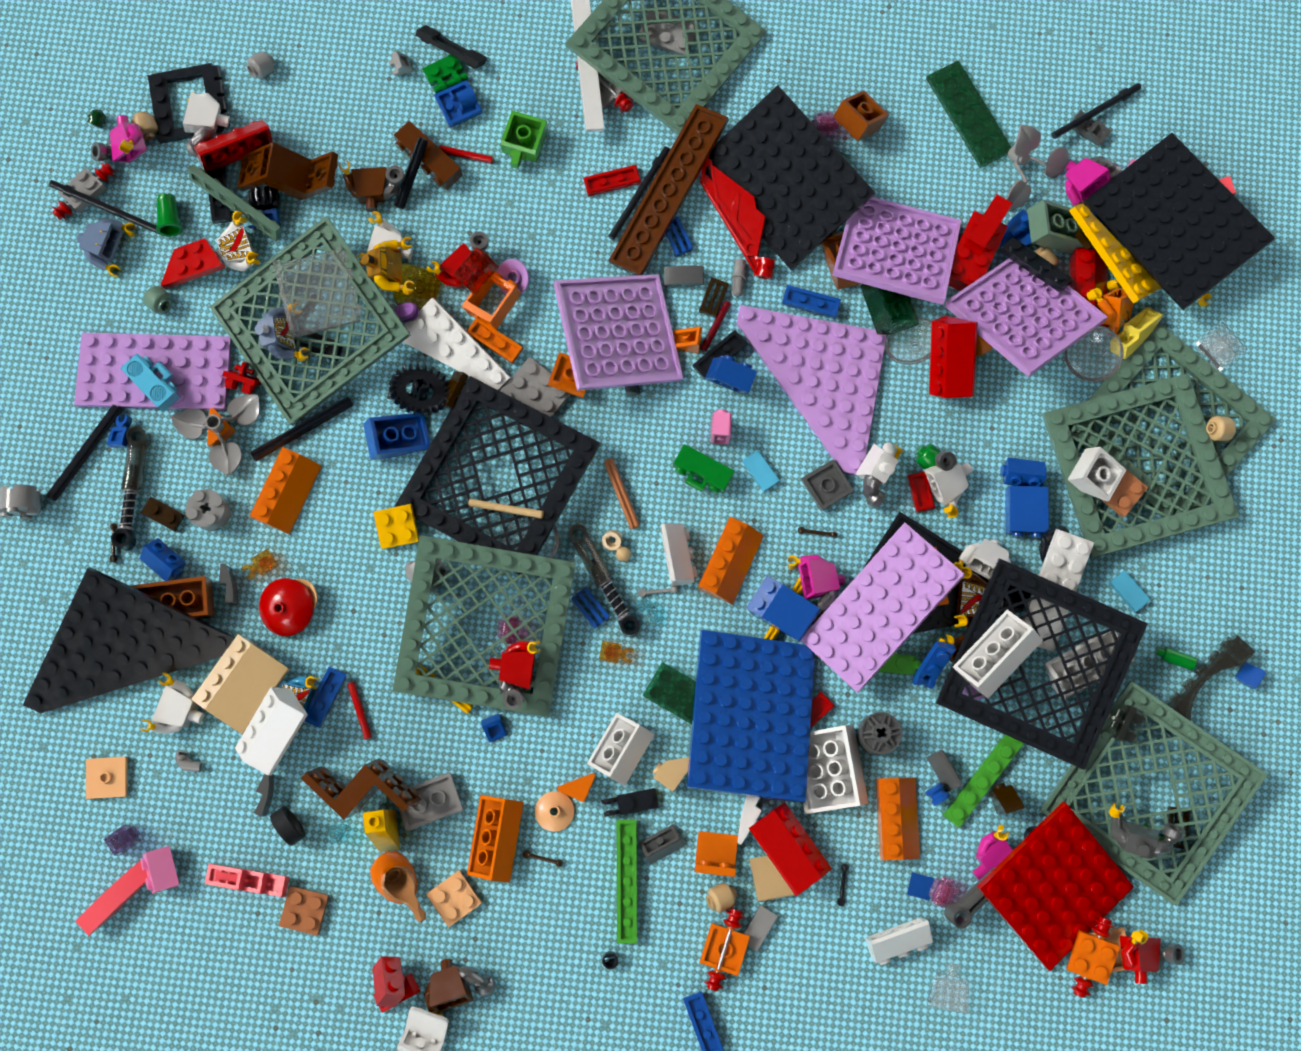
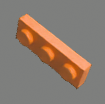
(494, 340)

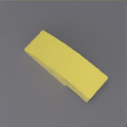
(1138, 330)

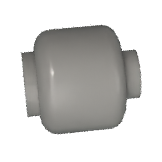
(260, 65)

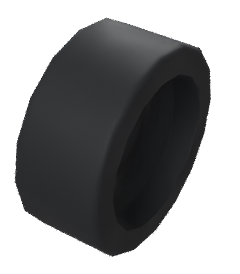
(287, 826)

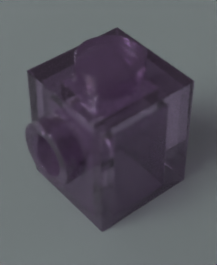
(122, 839)

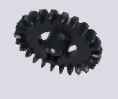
(421, 382)

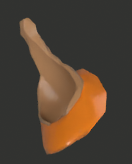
(397, 887)

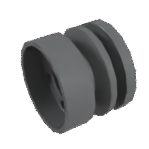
(867, 734)

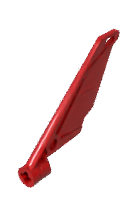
(740, 216)

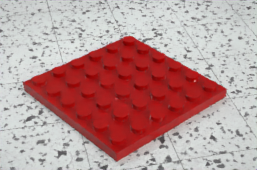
(1055, 885)

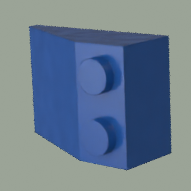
(396, 435)
(782, 608)

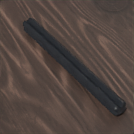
(301, 428)
(84, 452)

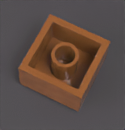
(860, 115)

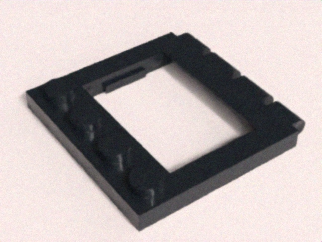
(161, 101)

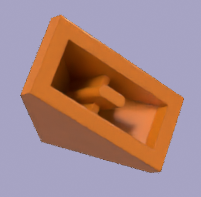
(688, 339)
(226, 433)
(578, 788)

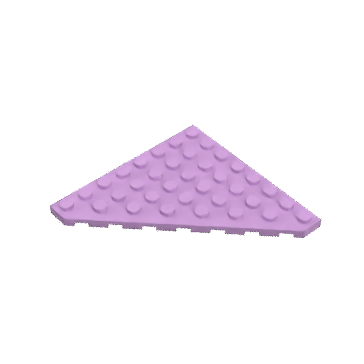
(825, 371)

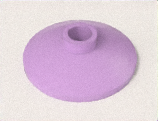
(512, 268)

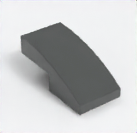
(1091, 130)
(684, 275)
(227, 579)
(265, 788)

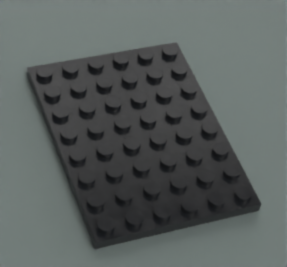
(792, 174)
(1178, 221)

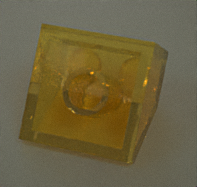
(425, 286)

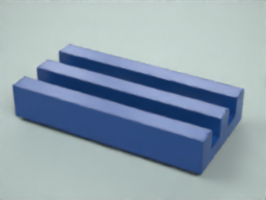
(683, 250)
(600, 620)

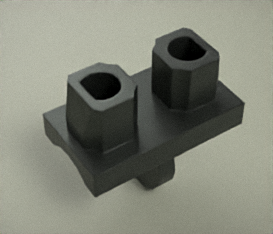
(1129, 715)

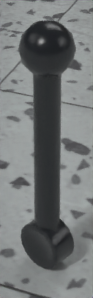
(841, 902)

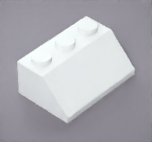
(678, 554)
(620, 749)
(899, 940)

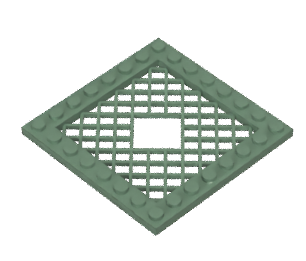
(749, 35)
(236, 299)
(1202, 372)
(1181, 389)
(442, 688)
(1217, 825)

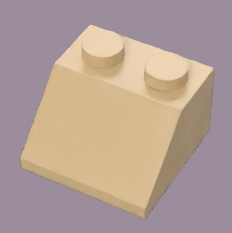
(671, 772)

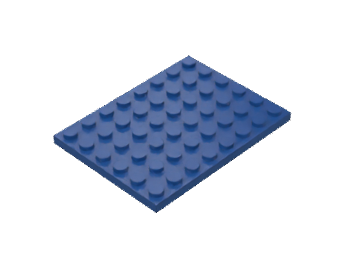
(751, 717)

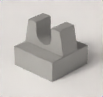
(401, 63)

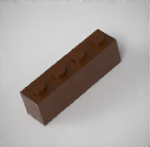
(434, 160)

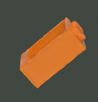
(472, 301)

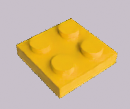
(396, 526)

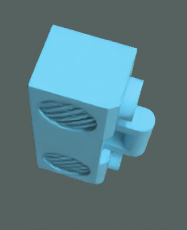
(144, 376)

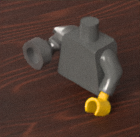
(1141, 839)

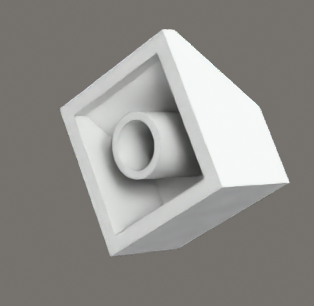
(1097, 473)

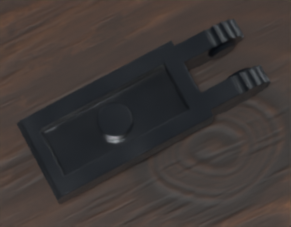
(633, 802)

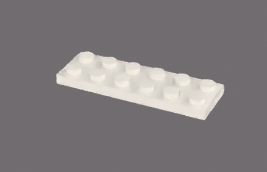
(1064, 566)

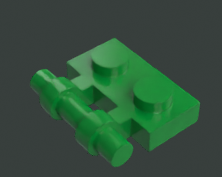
(442, 70)

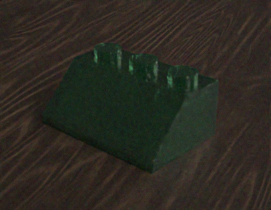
(889, 310)

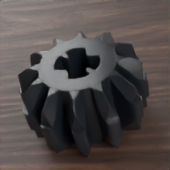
(263, 197)

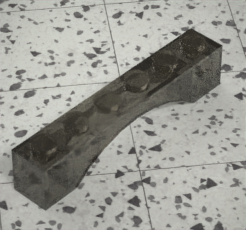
(1231, 654)

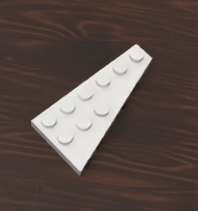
(447, 341)

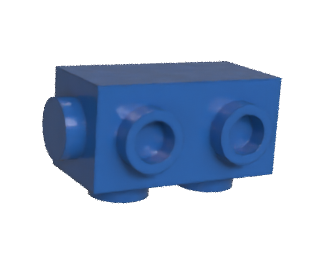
(1023, 472)
(162, 560)

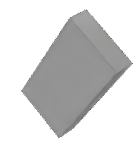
(759, 927)

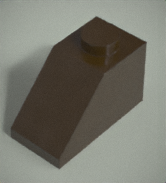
(1005, 799)

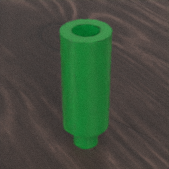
(1177, 658)

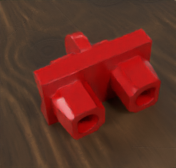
(234, 377)

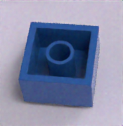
(730, 374)

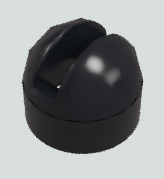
(610, 963)

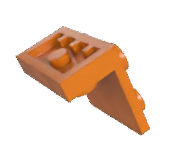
(716, 854)

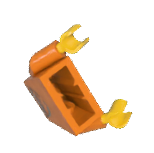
(1114, 305)

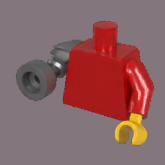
(450, 265)
(515, 669)
(1144, 954)

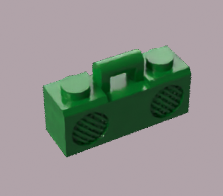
(704, 468)

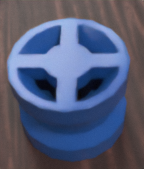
(937, 794)

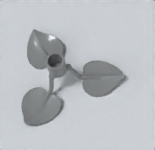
(1026, 141)
(193, 421)

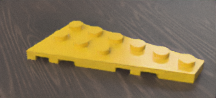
(1124, 267)

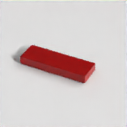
(612, 180)
(989, 222)

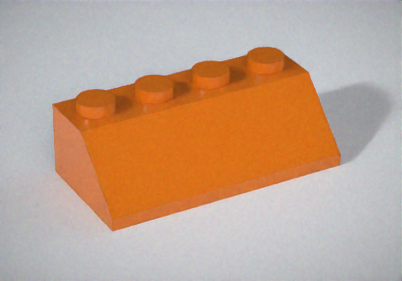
(285, 491)
(730, 561)
(897, 818)
(495, 838)

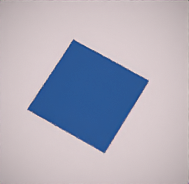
(920, 886)

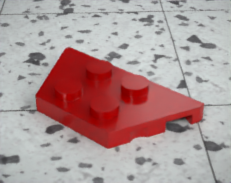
(191, 263)

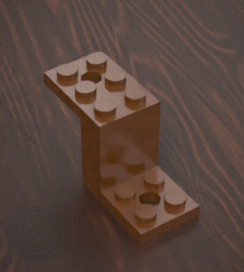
(287, 171)
(351, 799)

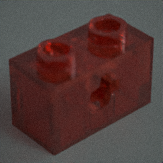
(475, 270)

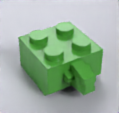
(523, 138)

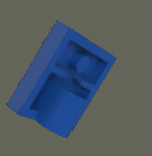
(458, 104)

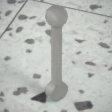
(642, 592)

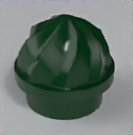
(97, 118)

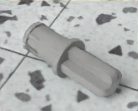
(738, 277)

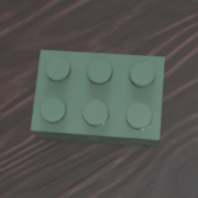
(1053, 227)

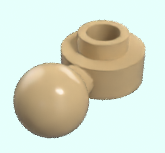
(622, 553)

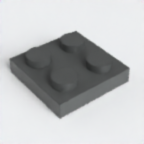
(827, 485)

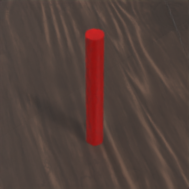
(467, 154)
(359, 710)

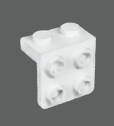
(423, 1031)

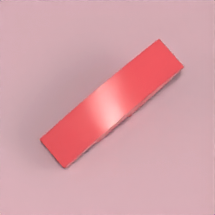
(247, 880)
(112, 899)

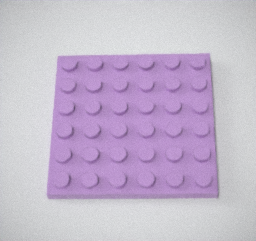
(899, 249)
(1025, 315)
(617, 331)

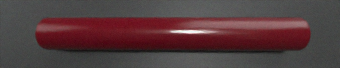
(715, 326)

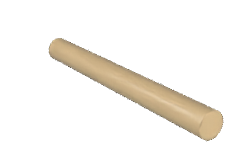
(506, 508)

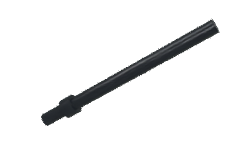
(1122, 96)
(656, 164)
(70, 191)

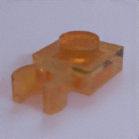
(262, 563)
(612, 652)

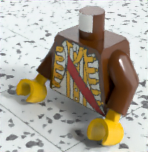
(968, 597)

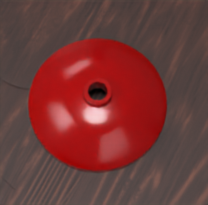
(295, 603)

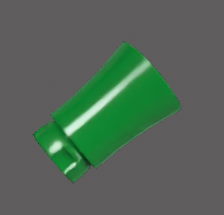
(167, 216)

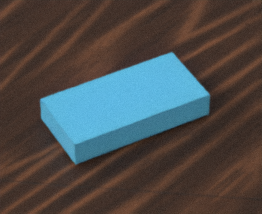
(760, 471)
(1129, 591)

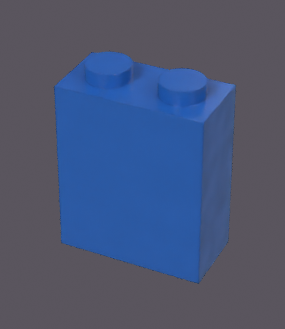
(1026, 511)

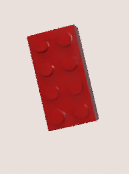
(969, 260)

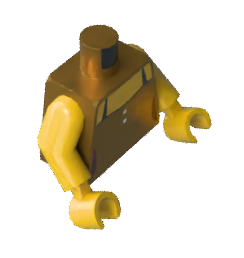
(385, 265)

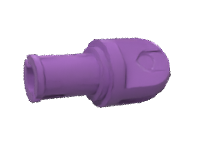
(407, 311)

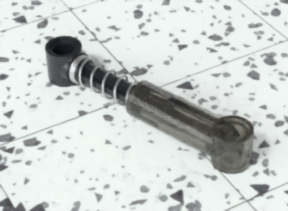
(131, 485)
(602, 578)

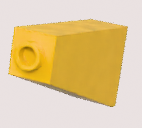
(382, 829)

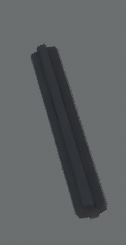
(411, 172)

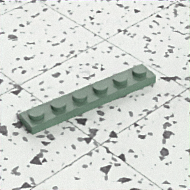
(232, 201)

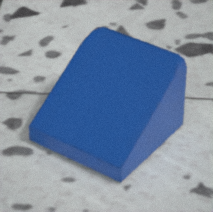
(1250, 675)
(493, 728)

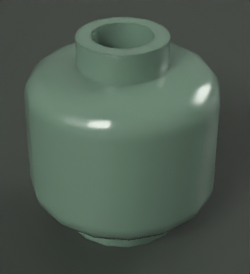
(158, 300)

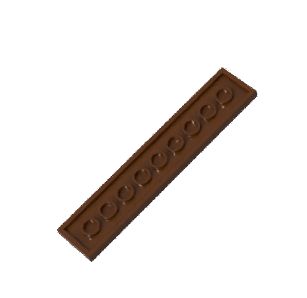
(668, 190)

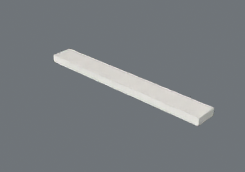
(588, 75)

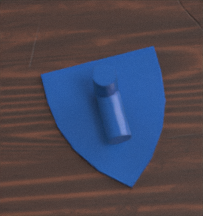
(1018, 228)

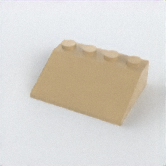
(239, 683)

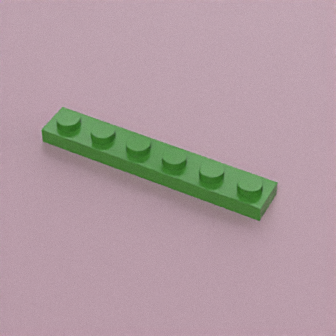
(982, 780)
(626, 881)

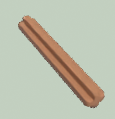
(621, 493)

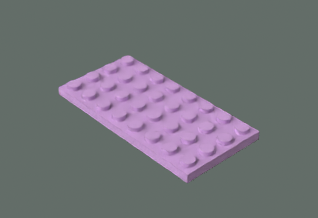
(193, 361)
(882, 607)

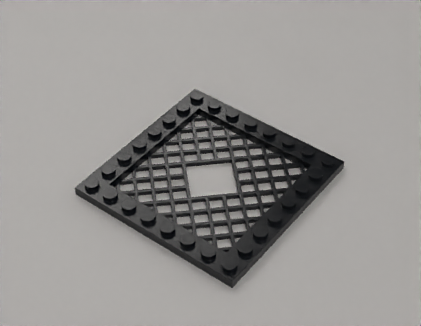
(477, 392)
(1105, 693)

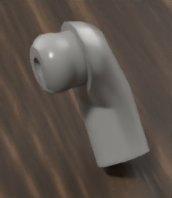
(185, 762)

